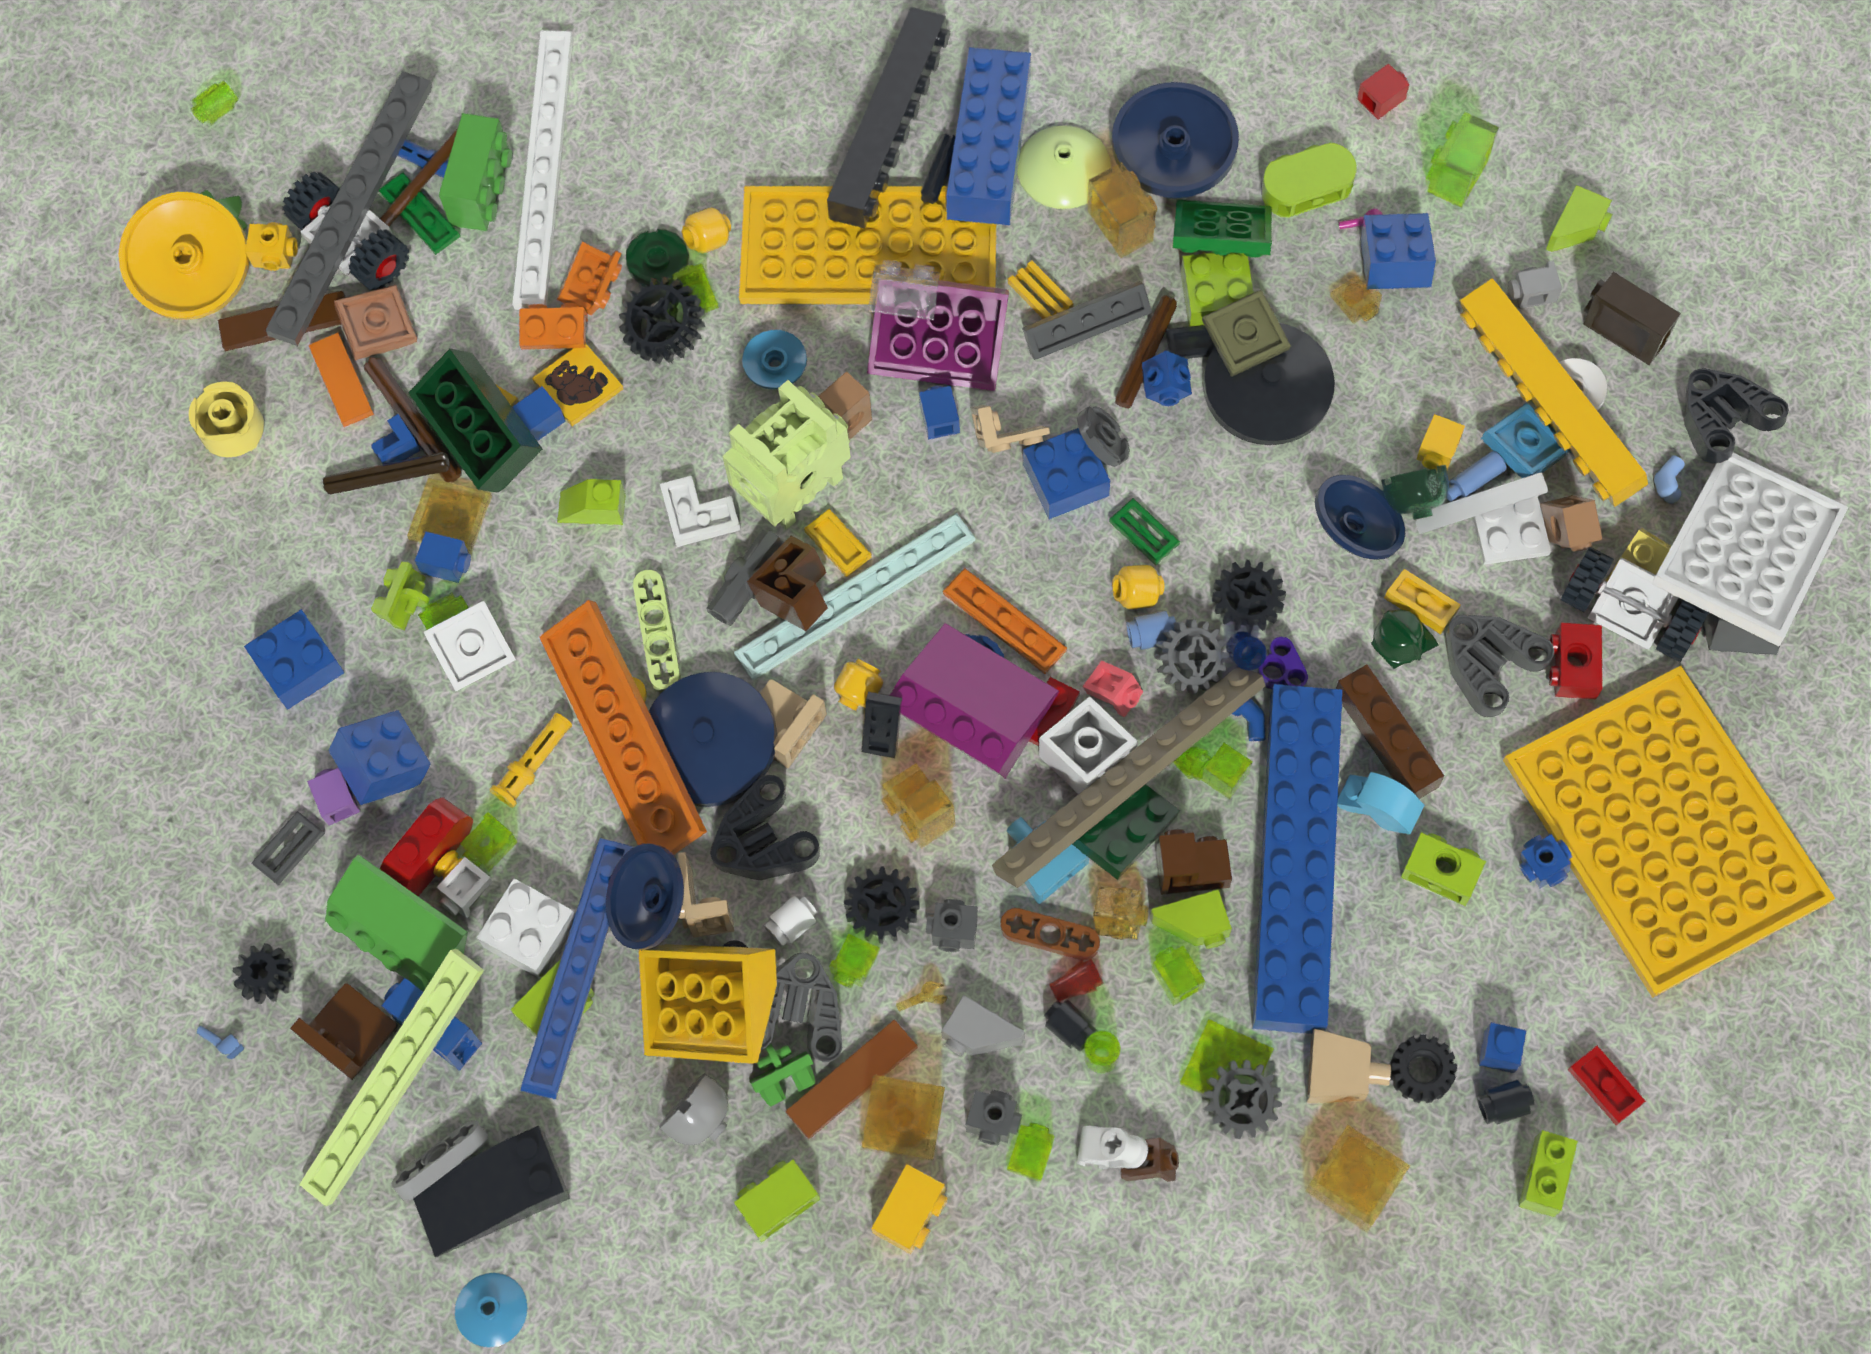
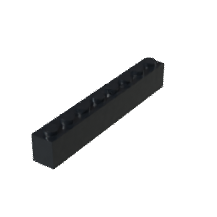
(888, 118)

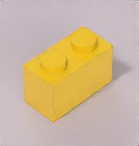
(910, 1209)

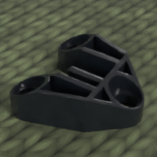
(1722, 406)
(772, 861)

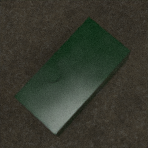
(475, 420)

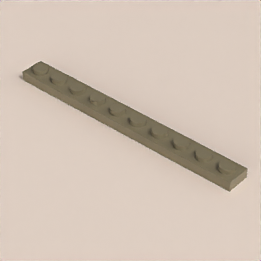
(1127, 776)

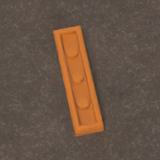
(1005, 621)

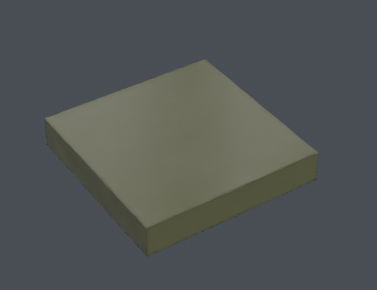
(1246, 333)

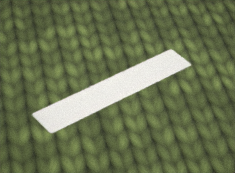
(1483, 502)

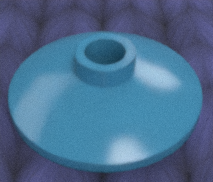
(769, 347)
(505, 1320)

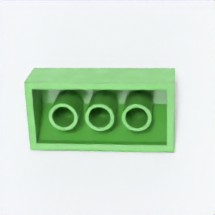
(392, 923)

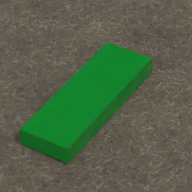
(421, 216)

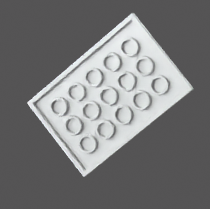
(1751, 547)

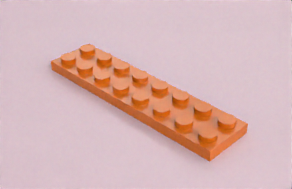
(621, 730)

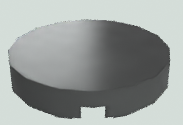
(1102, 435)

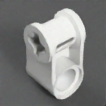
(1111, 1148)

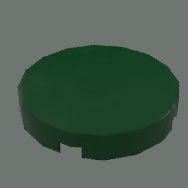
(659, 264)

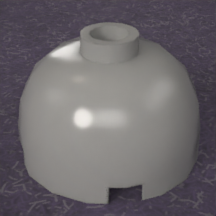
(698, 1113)

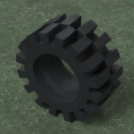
(1437, 1054)

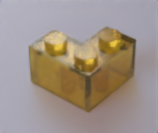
(920, 806)

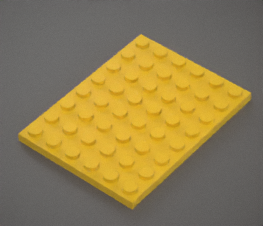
(1668, 830)

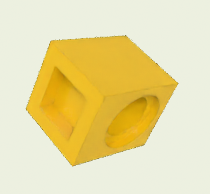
(1440, 442)

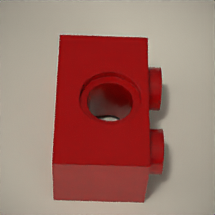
(1584, 643)

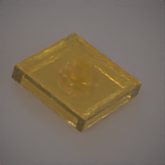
(450, 512)

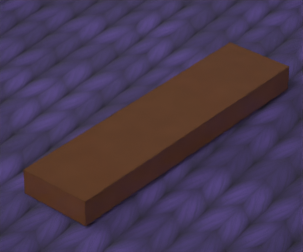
(251, 327)

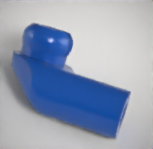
(1255, 719)

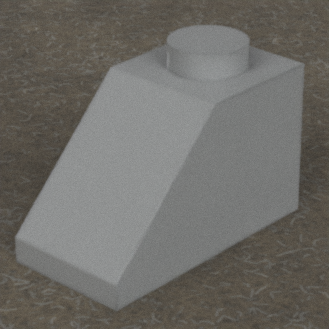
(978, 1030)

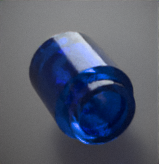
(1254, 655)

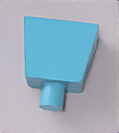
(1056, 871)

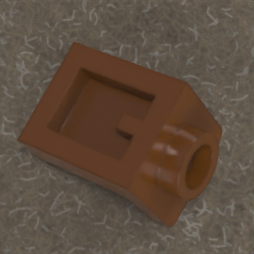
(1160, 1162)

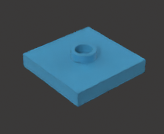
(1524, 442)

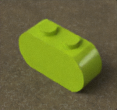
(1308, 179)

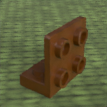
(347, 1030)

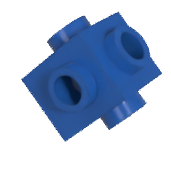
(1166, 378)
(1545, 873)

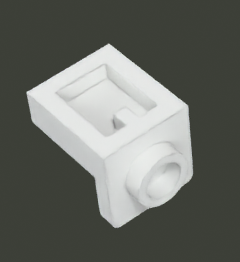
(462, 887)

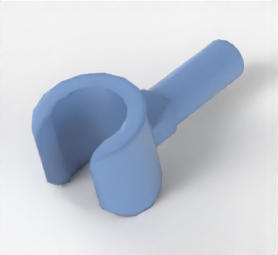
(228, 1046)

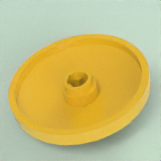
(183, 255)

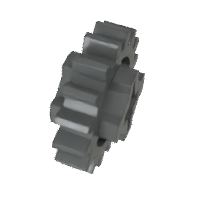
(1191, 641)
(1231, 1086)

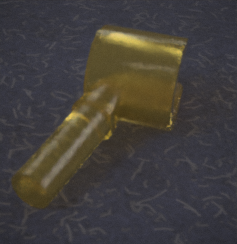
(925, 996)

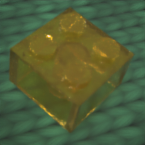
(1122, 209)
(902, 1118)
(1357, 1178)

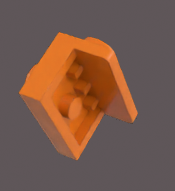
(589, 278)
(552, 327)

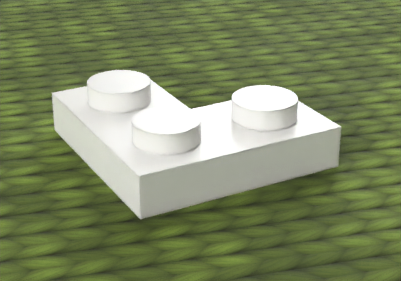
(696, 521)

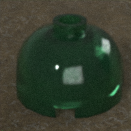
(1417, 491)

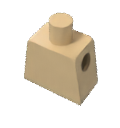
(1342, 1069)

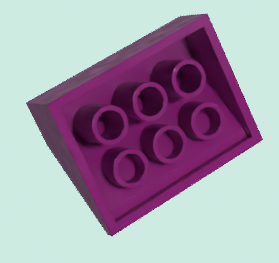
(952, 349)
(973, 699)

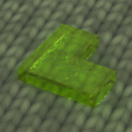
(1216, 1049)

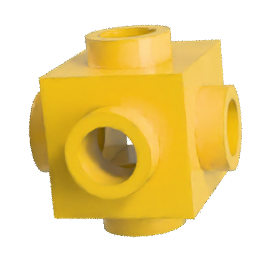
(271, 246)

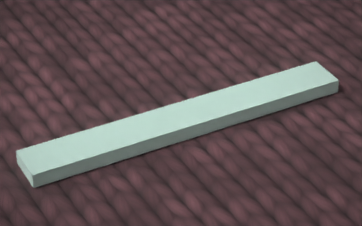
(857, 595)

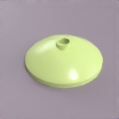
(1059, 180)

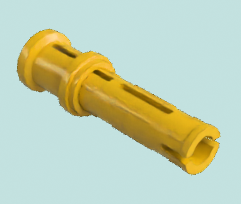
(518, 773)

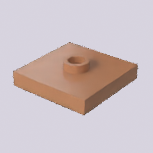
(375, 322)

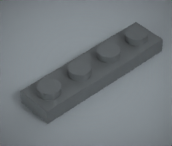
(1087, 320)

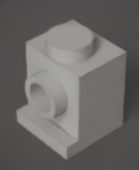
(1535, 286)

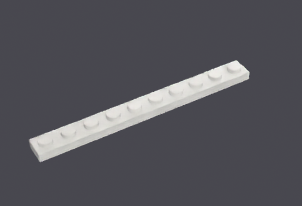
(543, 169)

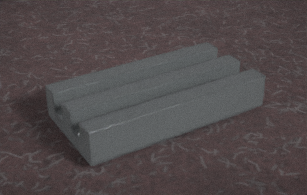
(296, 857)

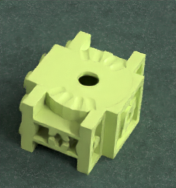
(787, 454)

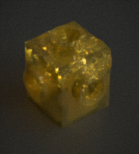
(1119, 913)

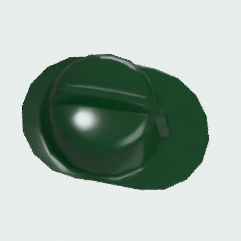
(1402, 638)

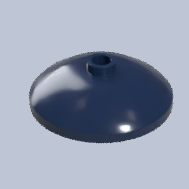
(1359, 517)
(644, 896)

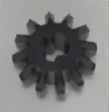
(256, 986)

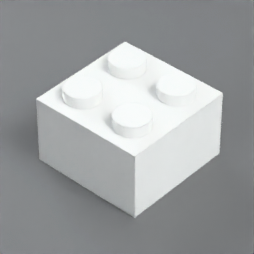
(1085, 745)
(527, 929)

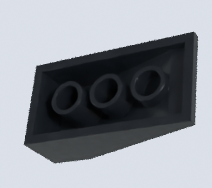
(491, 1191)

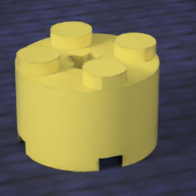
(226, 419)

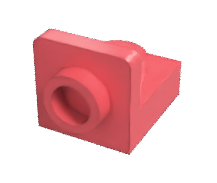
(1114, 687)

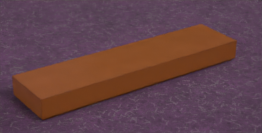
(851, 1079)

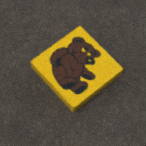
(578, 383)

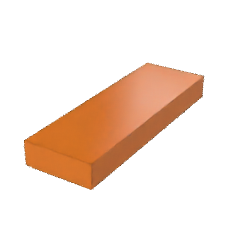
(341, 379)

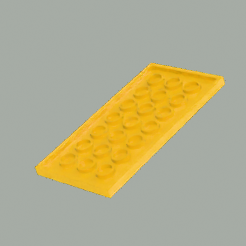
(805, 258)

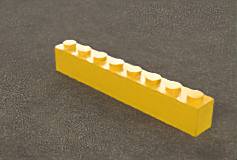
(1553, 393)

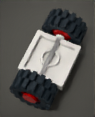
(374, 252)
(1633, 605)

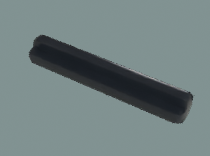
(938, 169)

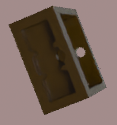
(1630, 317)

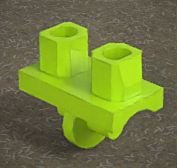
(403, 597)

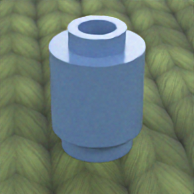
(1149, 629)

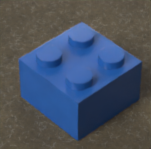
(1397, 251)
(1065, 473)
(294, 659)
(379, 757)

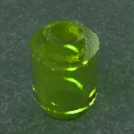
(213, 102)
(442, 610)
(1102, 1041)

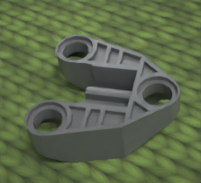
(1475, 661)
(823, 1010)

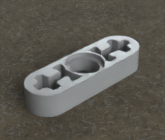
(439, 1160)

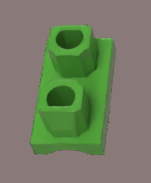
(768, 1082)

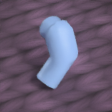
(1666, 481)

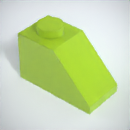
(1580, 219)
(593, 503)
(1195, 919)

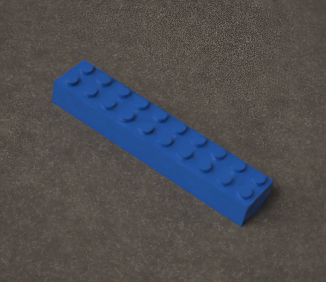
(1298, 860)

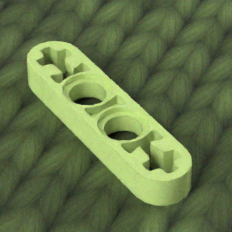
(658, 631)

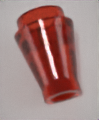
(1077, 981)

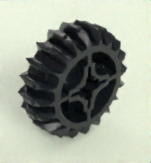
(668, 297)

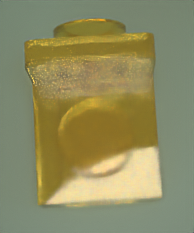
(1357, 300)

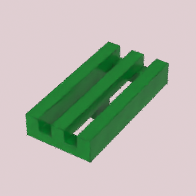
(1163, 551)

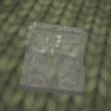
(904, 290)

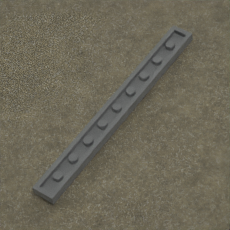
(349, 209)

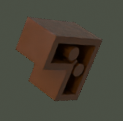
(788, 584)
(1191, 864)

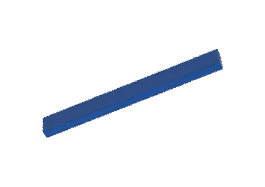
(573, 977)

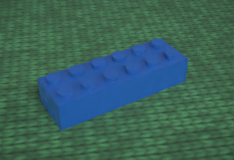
(988, 136)

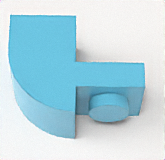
(1382, 799)

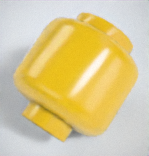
(706, 230)
(1137, 586)
(855, 682)

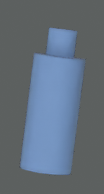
(1476, 476)

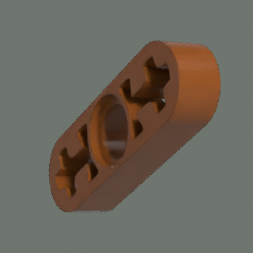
(1043, 920)

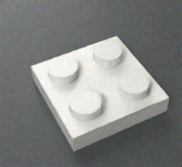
(1512, 532)
(469, 646)

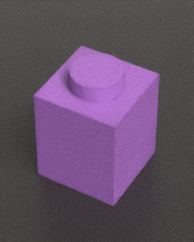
(333, 796)

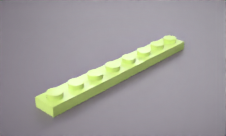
(391, 1077)

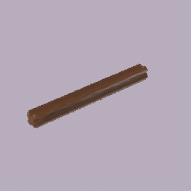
(409, 414)

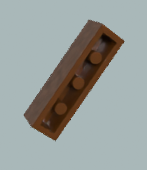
(1389, 732)

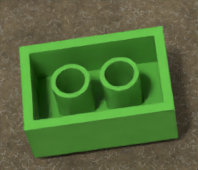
(475, 172)

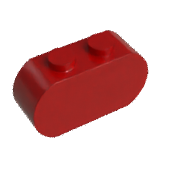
(428, 839)

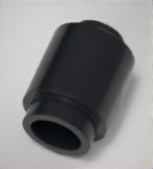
(1069, 1024)
(1505, 1102)

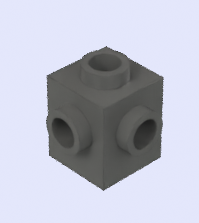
(957, 936)
(985, 1106)

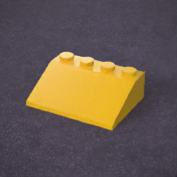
(706, 1001)

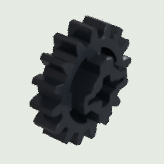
(1235, 589)
(895, 910)

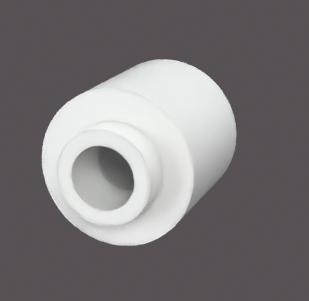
(791, 920)

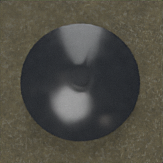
(1275, 398)

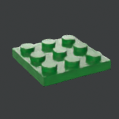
(1223, 228)

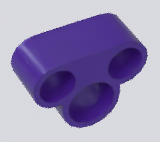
(1289, 664)

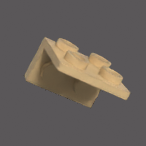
(987, 423)
(794, 719)
(709, 916)

